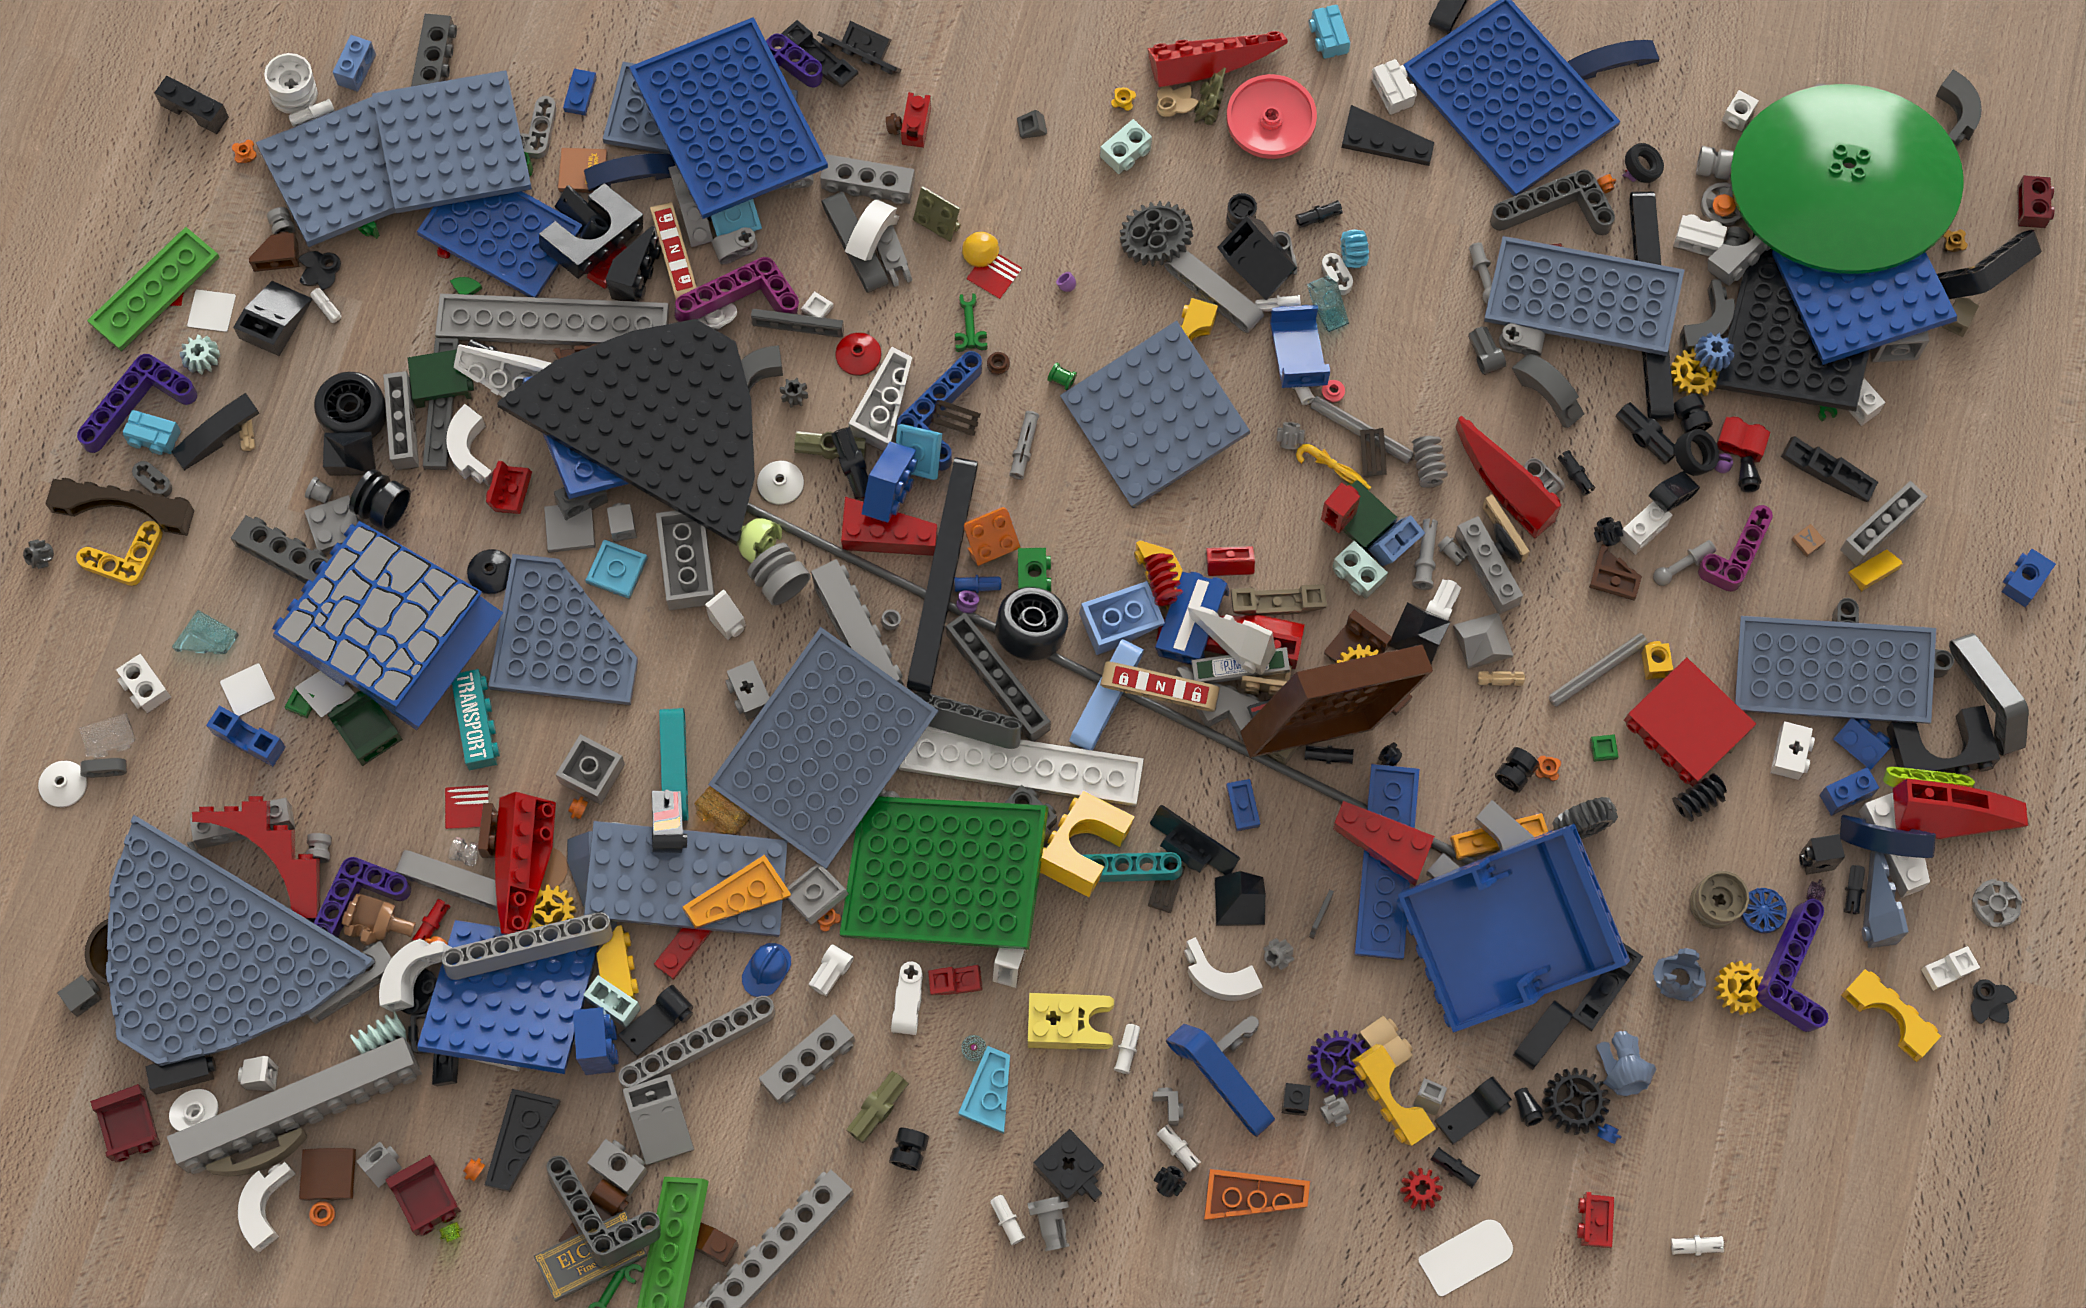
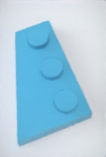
(988, 1091)

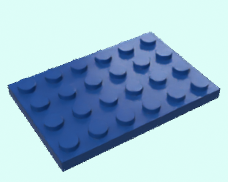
(499, 237)

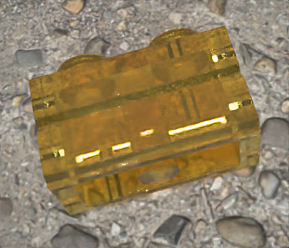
(721, 812)

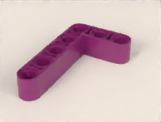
(738, 290)

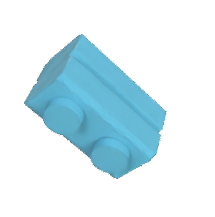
(1330, 31)
(151, 432)

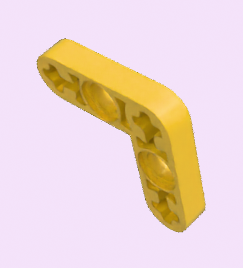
(130, 562)

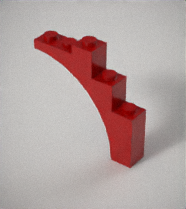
(253, 822)

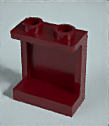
(126, 1123)
(423, 1196)

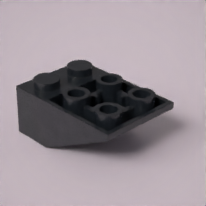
(1257, 256)
(633, 267)
(272, 317)

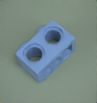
(354, 63)
(1396, 540)

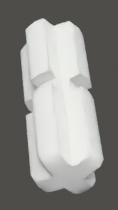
(327, 307)

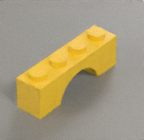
(1198, 318)
(1915, 1033)
(1376, 1069)

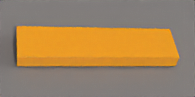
(1479, 842)

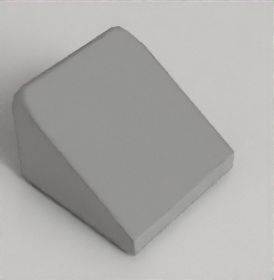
(1430, 1096)

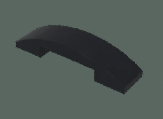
(833, 69)
(1605, 991)

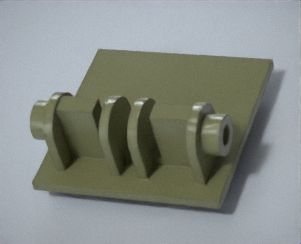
(1211, 98)
(936, 214)

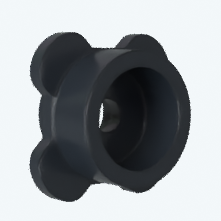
(1390, 755)

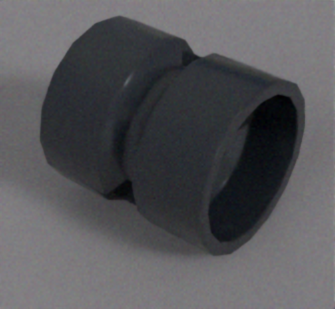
(1238, 208)
(1692, 413)
(1518, 767)
(909, 1140)

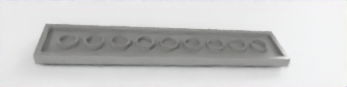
(543, 319)

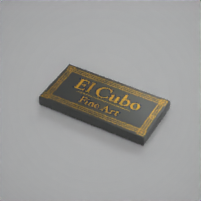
(570, 1266)

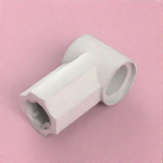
(1444, 599)
(834, 963)

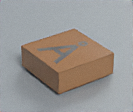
(1808, 540)

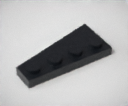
(520, 1132)

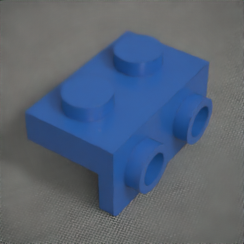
(1863, 742)

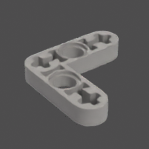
(530, 140)

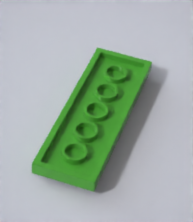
(153, 289)
(672, 1254)

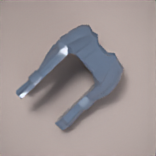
(1666, 981)
(1630, 1072)

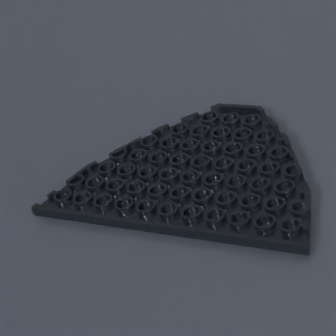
(658, 412)

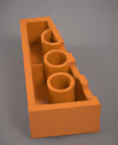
(1249, 1194)

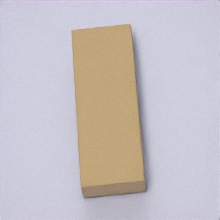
(1497, 515)

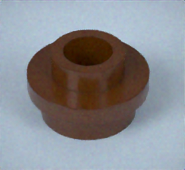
(893, 124)
(998, 357)

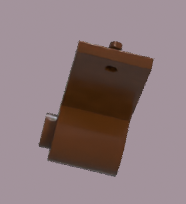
(607, 1201)

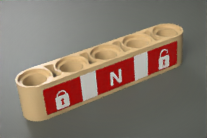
(673, 248)
(1160, 686)

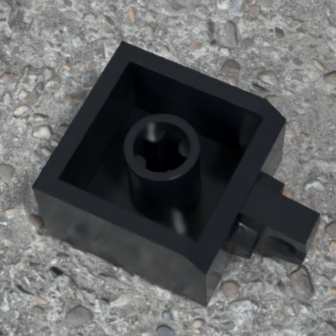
(1070, 1182)

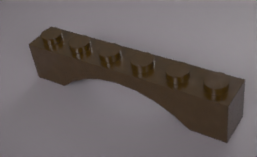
(74, 498)

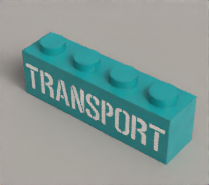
(474, 720)

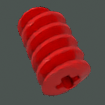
(1162, 578)

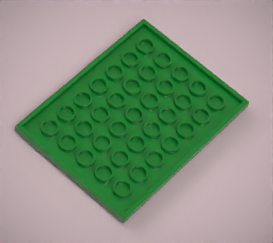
(945, 872)

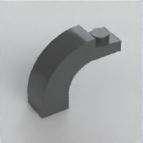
(1966, 103)
(1720, 321)
(762, 364)
(1552, 385)

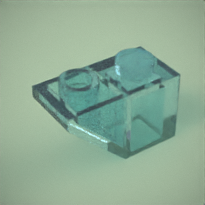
(1331, 308)

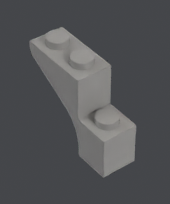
(696, 227)

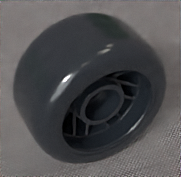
(349, 392)
(1031, 623)

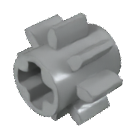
(1290, 435)
(1278, 953)
(1334, 1110)

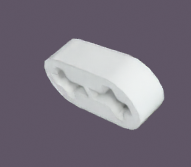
(1341, 271)

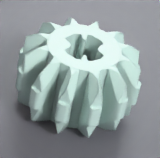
(199, 354)

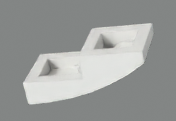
(1950, 968)

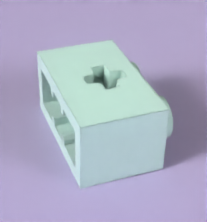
(614, 1001)

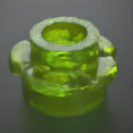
(450, 1232)

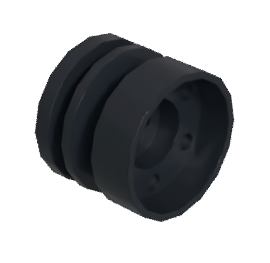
(379, 499)

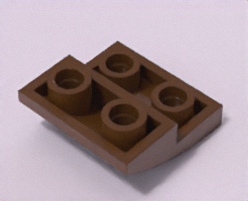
(327, 1174)

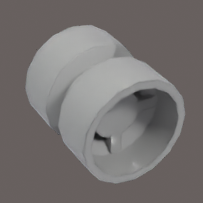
(1714, 162)

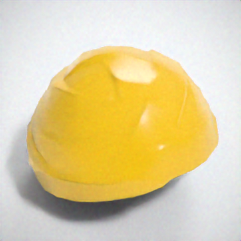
(980, 249)

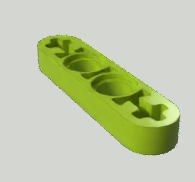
(1896, 775)

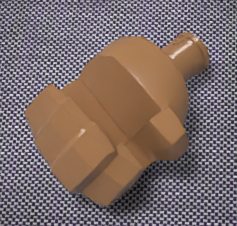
(373, 919)

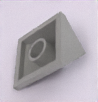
(1483, 640)

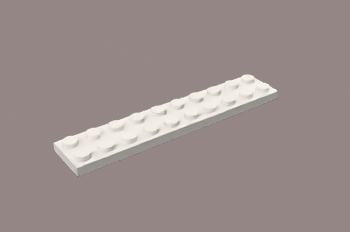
(1032, 764)

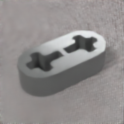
(155, 475)
(103, 767)

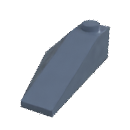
(578, 861)
(1883, 916)

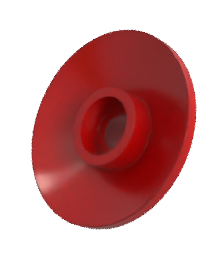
(862, 362)

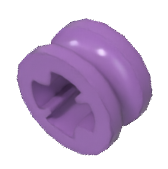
(967, 601)

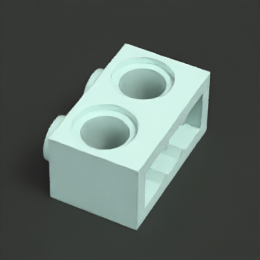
(1122, 144)
(1364, 566)

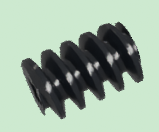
(1700, 796)

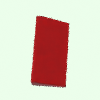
(1230, 561)

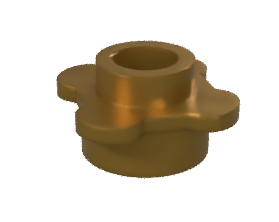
(1953, 246)

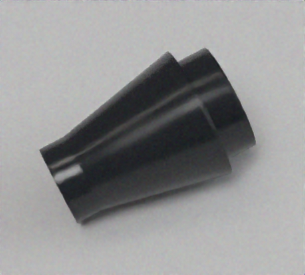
(1749, 478)
(1529, 1109)

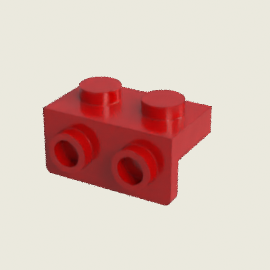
(508, 488)
(1597, 1220)

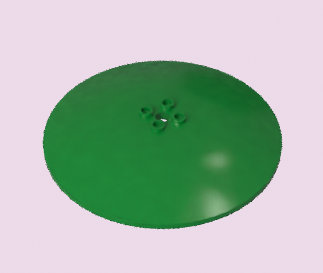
(1841, 218)

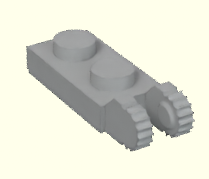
(893, 256)
(1234, 1038)

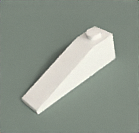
(496, 369)
(1245, 642)

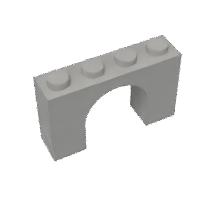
(1498, 825)

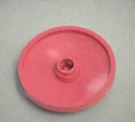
(1271, 116)

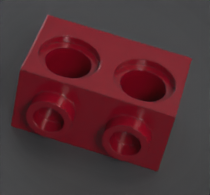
(2030, 201)

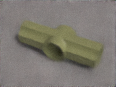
(815, 444)
(877, 1107)

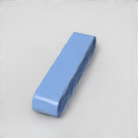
(1103, 701)

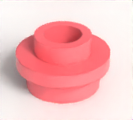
(1333, 397)

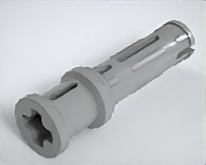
(1425, 563)

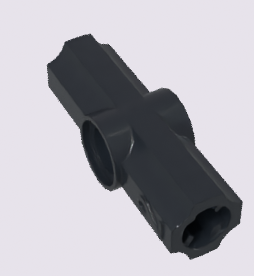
(1646, 432)
(851, 461)

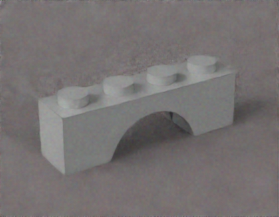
(1731, 261)

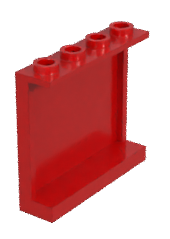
(1689, 722)

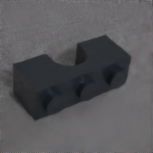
(180, 97)

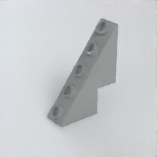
(1229, 704)

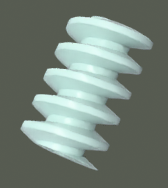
(380, 1035)

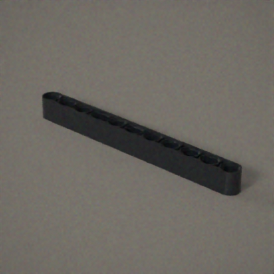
(1647, 249)
(942, 575)

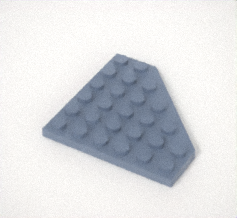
(558, 639)

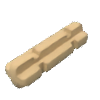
(246, 434)
(1501, 678)

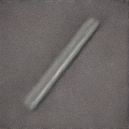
(1355, 425)
(1598, 669)

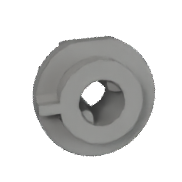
(1051, 1221)

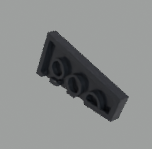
(1382, 138)

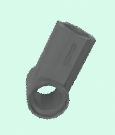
(1488, 355)

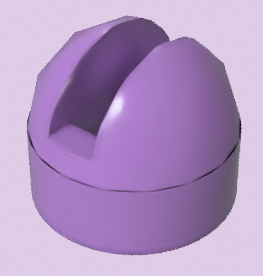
(1066, 282)
(1724, 466)

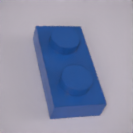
(579, 92)
(1243, 805)

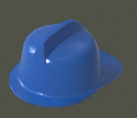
(766, 969)

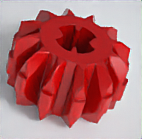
(1425, 1180)

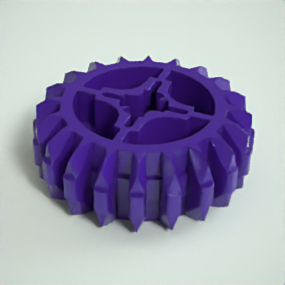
(1320, 1052)

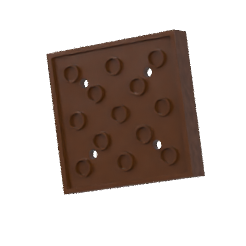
(1336, 700)

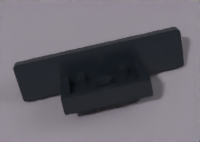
(865, 43)
(1192, 844)

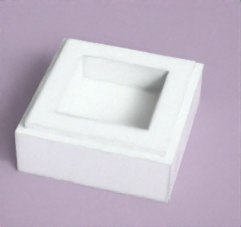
(817, 306)

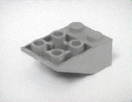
(658, 1119)

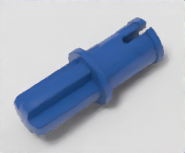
(978, 583)

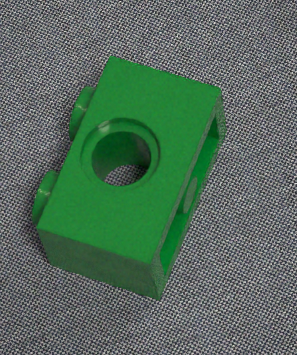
(1033, 560)

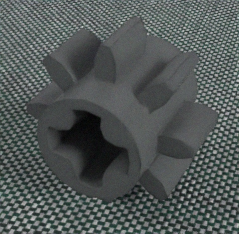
(789, 396)
(38, 554)

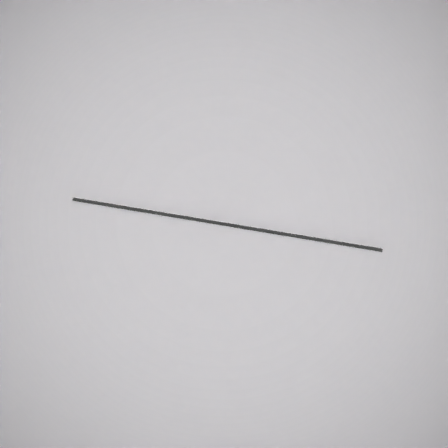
(1083, 671)

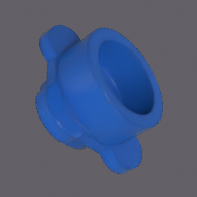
(1608, 1133)

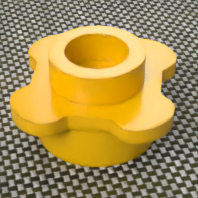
(1123, 93)

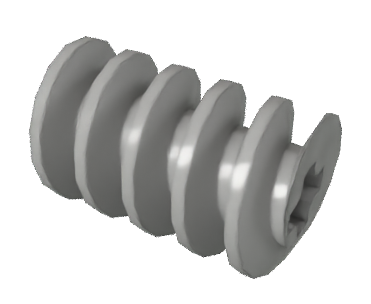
(1428, 461)

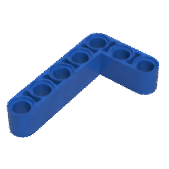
(950, 390)
(1202, 1050)

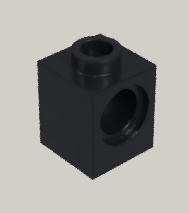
(1296, 1099)

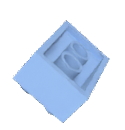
(1120, 616)

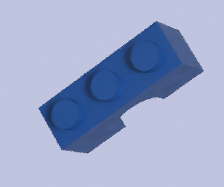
(245, 737)

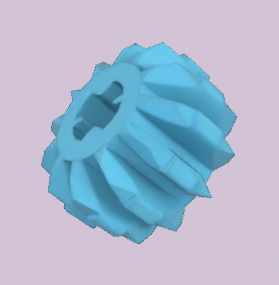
(1354, 248)

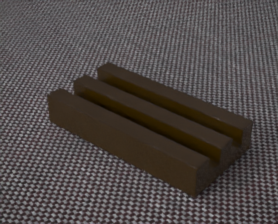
(973, 422)
(1372, 432)
(1171, 866)

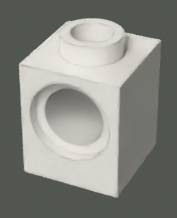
(1743, 103)

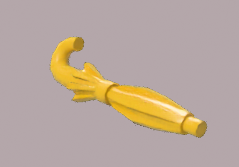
(1323, 457)

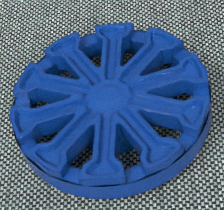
(1765, 911)

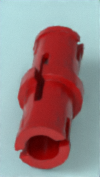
(432, 920)

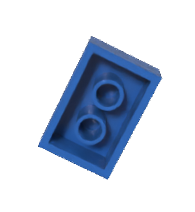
(889, 482)
(594, 1041)

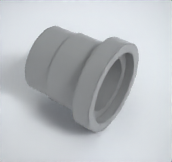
(318, 491)

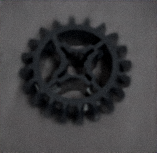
(1573, 1091)

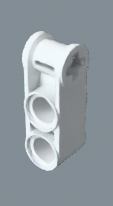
(907, 1000)

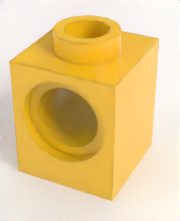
(1653, 669)

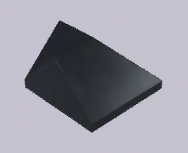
(348, 453)
(1419, 628)
(1240, 899)

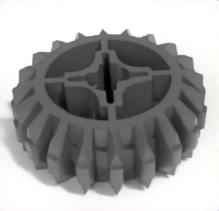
(1588, 816)

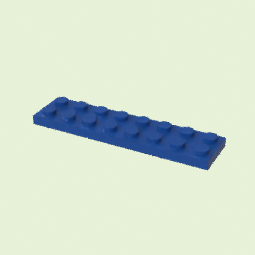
(1380, 921)

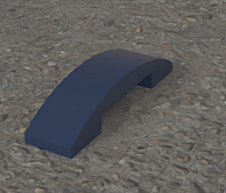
(1614, 56)
(628, 169)
(1886, 839)

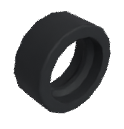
(1708, 449)

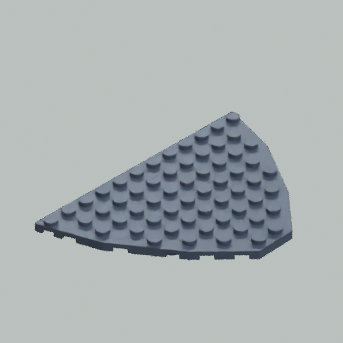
(207, 956)

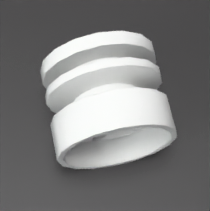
(290, 83)

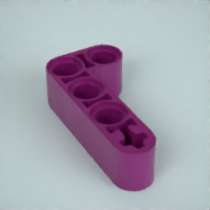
(1743, 547)

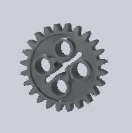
(1156, 233)

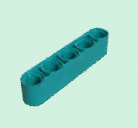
(674, 754)
(1135, 861)

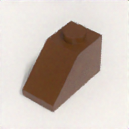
(277, 252)
(715, 1244)

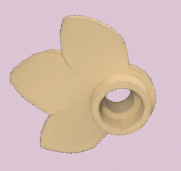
(1175, 100)

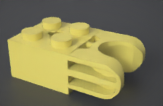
(1074, 1016)

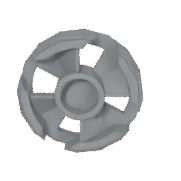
(1707, 201)
(1996, 903)

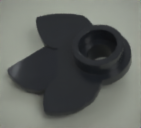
(316, 269)
(1994, 1004)

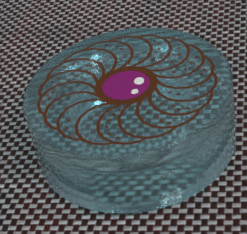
(973, 1048)

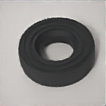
(1653, 158)

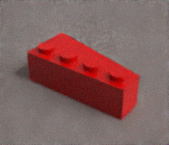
(899, 536)
(1385, 839)

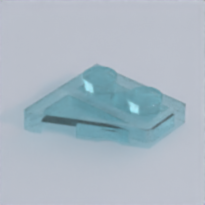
(205, 635)

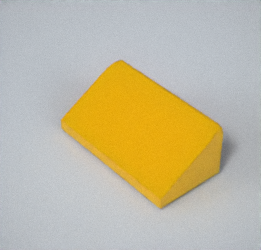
(1875, 569)

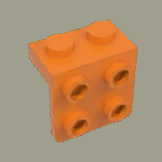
(991, 536)

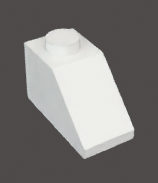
(725, 615)
(258, 1074)

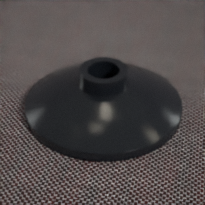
(1505, 544)
(491, 581)

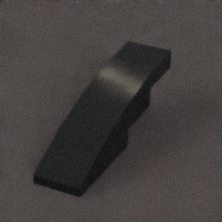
(214, 431)
(1832, 471)

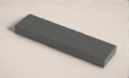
(797, 323)

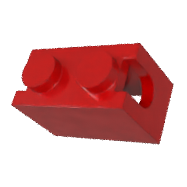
(916, 120)

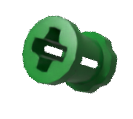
(1062, 376)

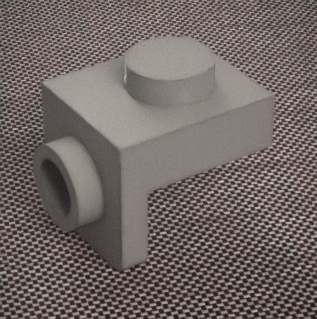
(1175, 1109)

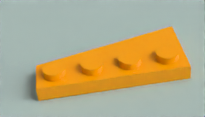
(743, 891)

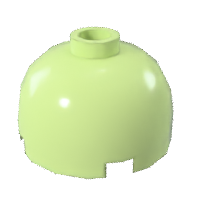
(758, 537)

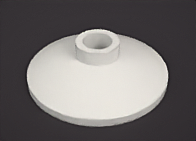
(720, 317)
(780, 492)
(69, 791)
(190, 1104)

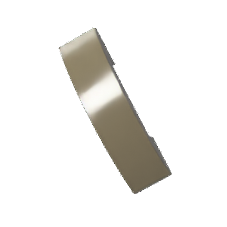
(1278, 602)
(288, 1144)

